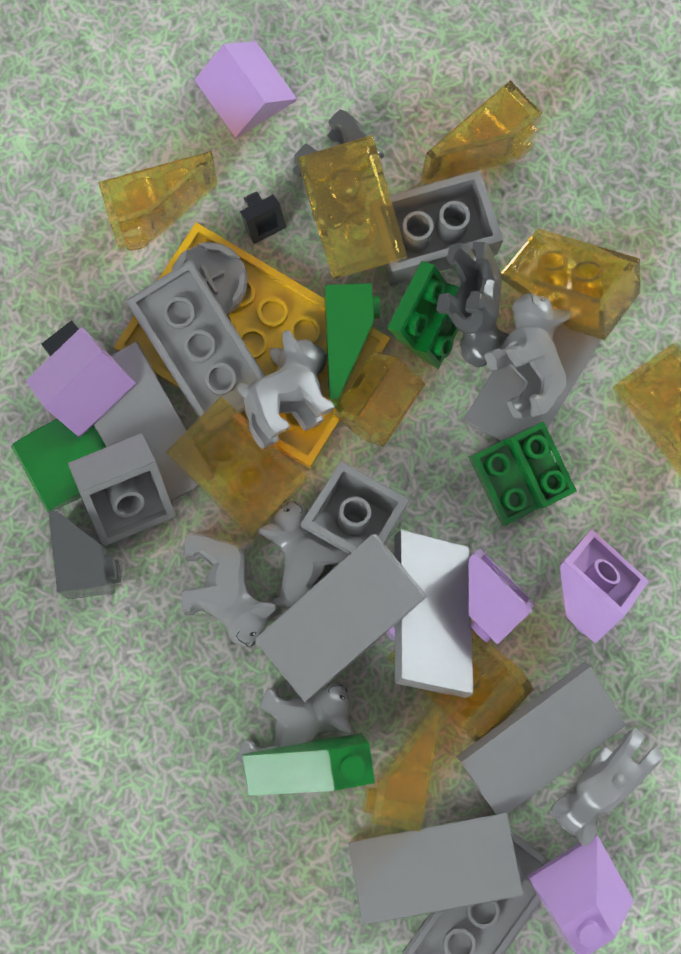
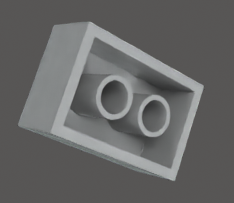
(440, 217)

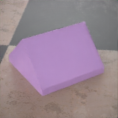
(243, 86)
(80, 382)

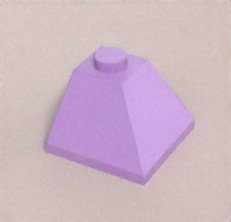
(598, 586)
(494, 599)
(583, 896)

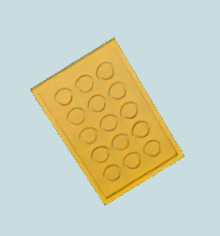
(268, 309)

